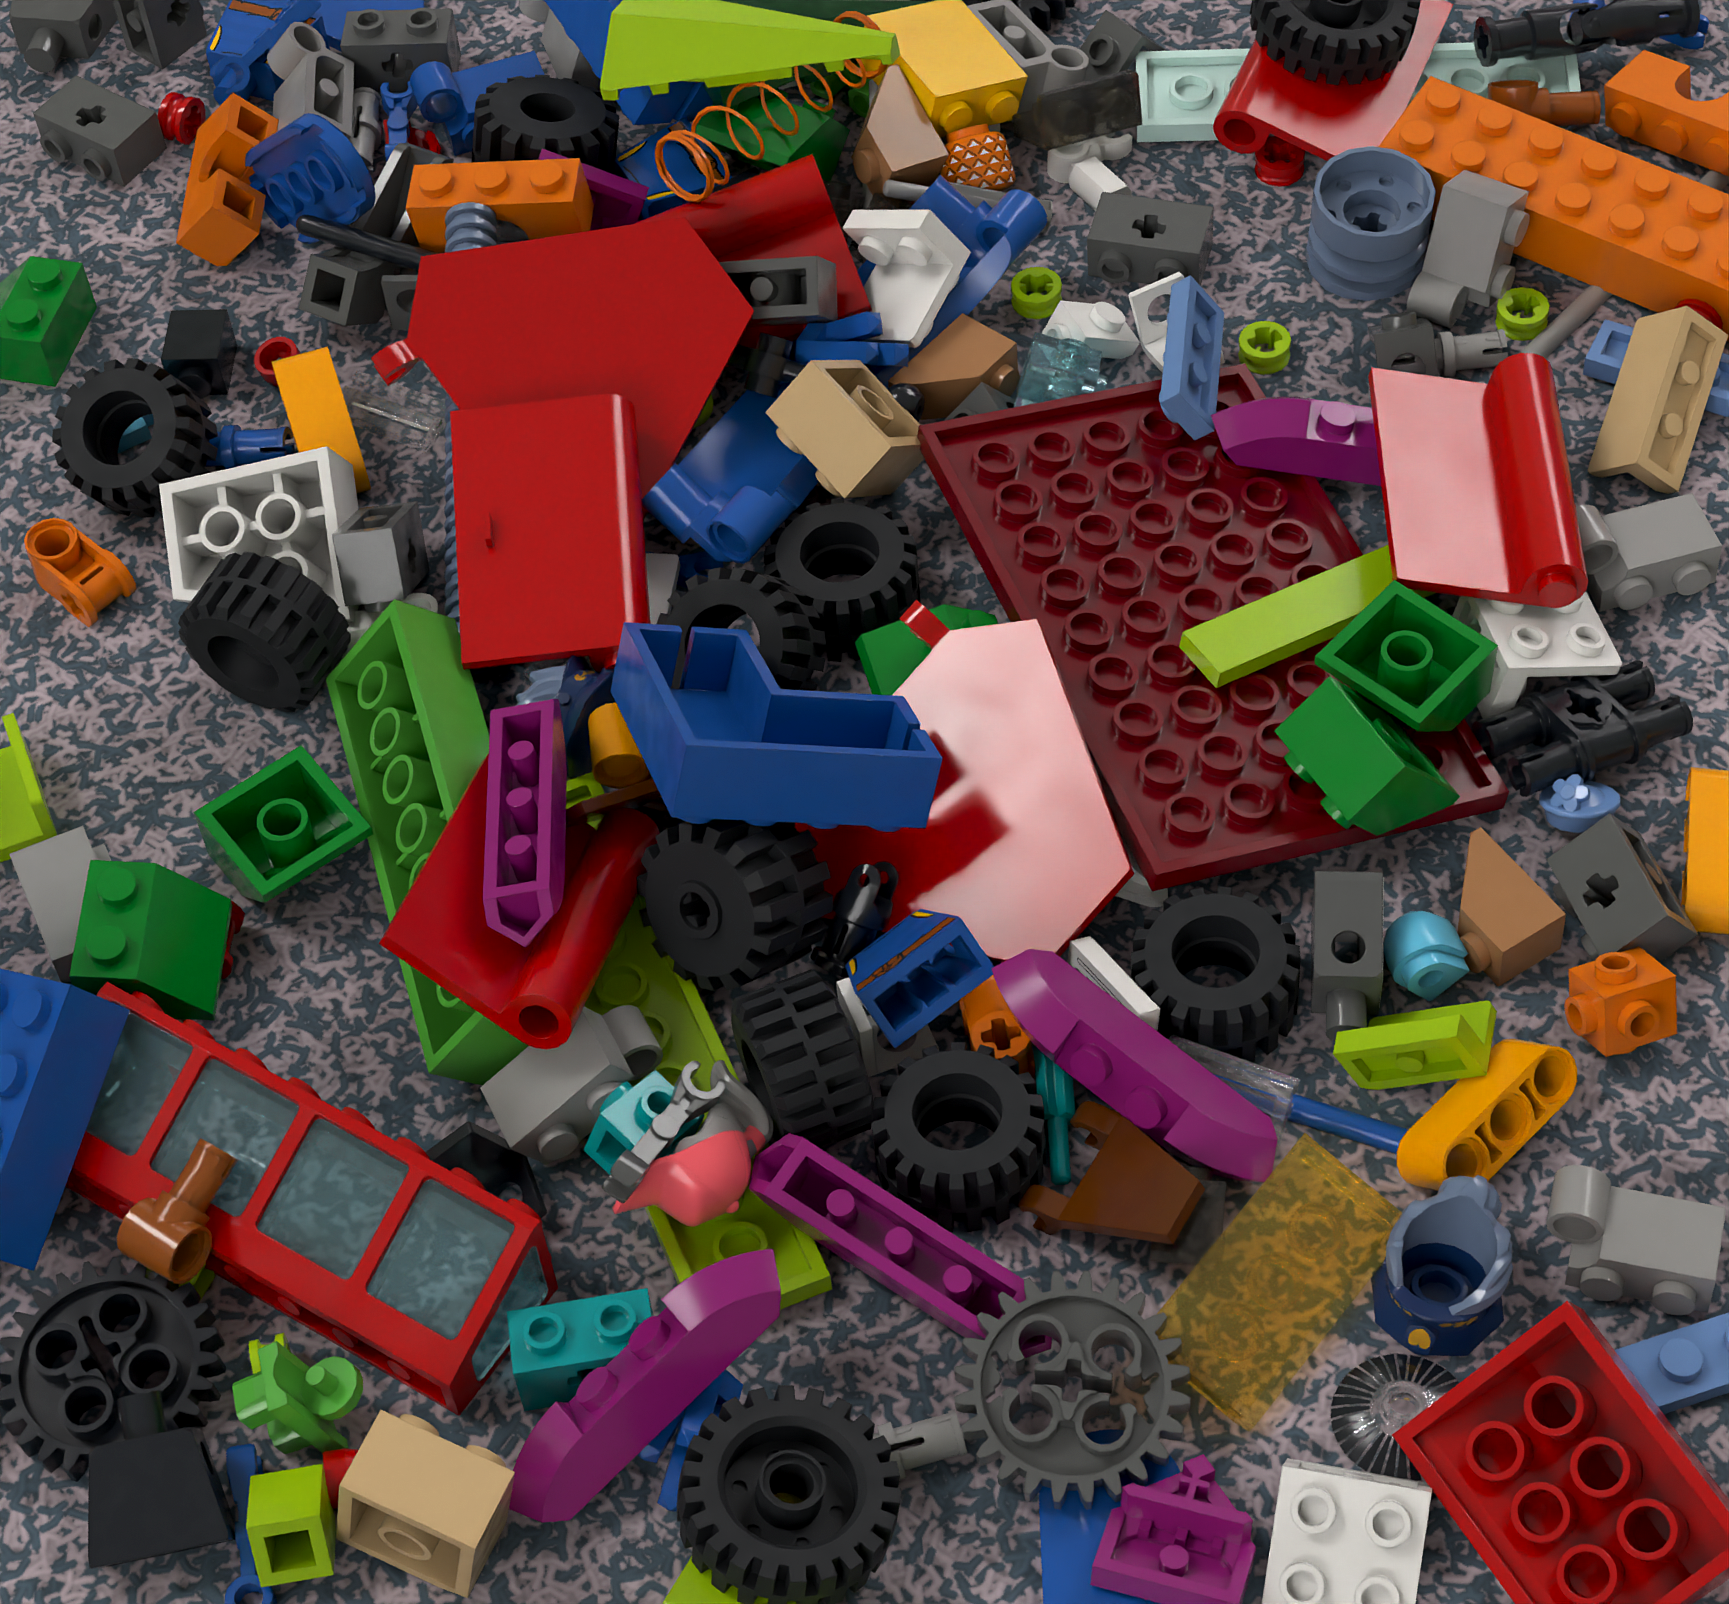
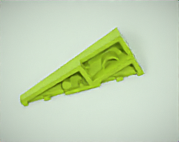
(725, 44)

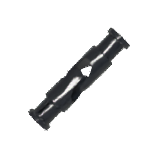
(1620, 23)

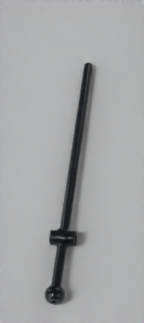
(766, 364)

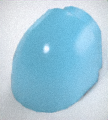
(1424, 953)

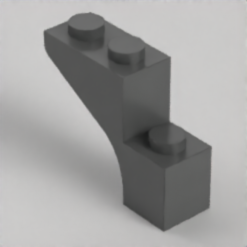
(348, 284)

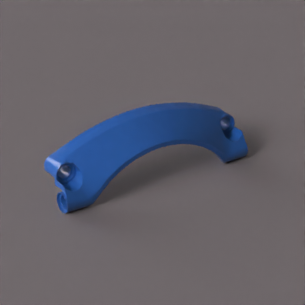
(742, 476)

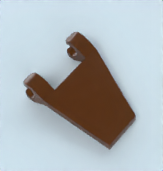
(638, 796)
(1127, 1190)

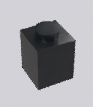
(200, 350)

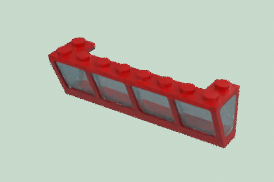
(319, 1208)

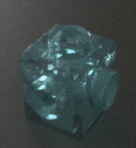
(1058, 370)

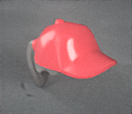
(710, 1167)

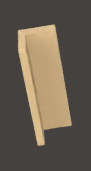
(1659, 399)

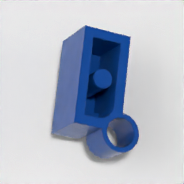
(452, 96)

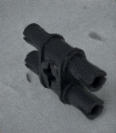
(1582, 727)

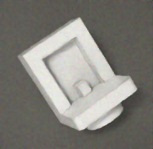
(1096, 325)

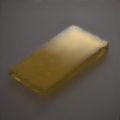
(1277, 1280)

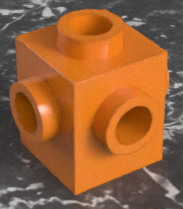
(1622, 1001)

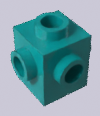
(627, 1117)

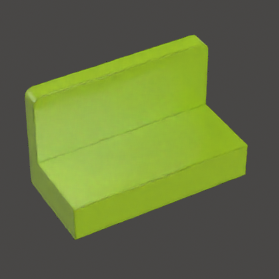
(23, 806)
(1419, 1046)

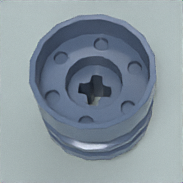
(1369, 223)

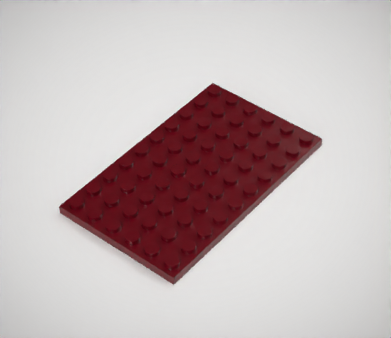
(1117, 546)

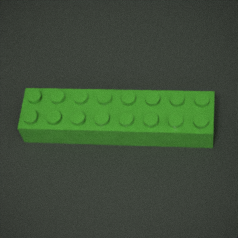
(411, 751)

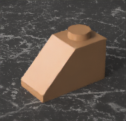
(897, 138)
(958, 363)
(1504, 914)

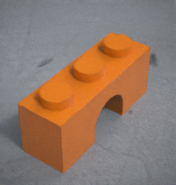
(1655, 107)
(535, 195)
(219, 205)

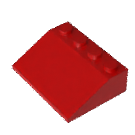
(1572, 1475)

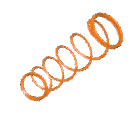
(700, 156)

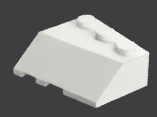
(265, 508)

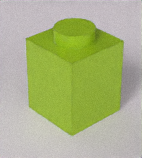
(291, 1525)

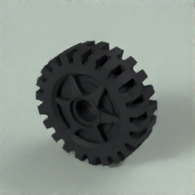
(1336, 35)
(780, 1546)

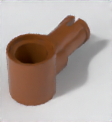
(1554, 108)
(171, 1230)

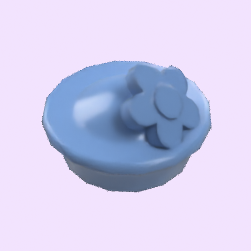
(1576, 804)

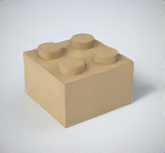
(848, 428)
(424, 1502)

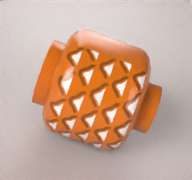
(978, 159)

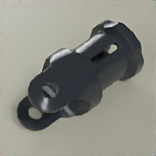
(858, 916)

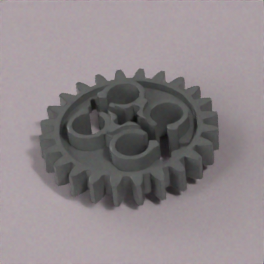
(1063, 1453)

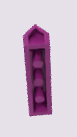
(1302, 438)
(525, 819)
(1136, 1068)
(885, 1237)
(646, 1386)

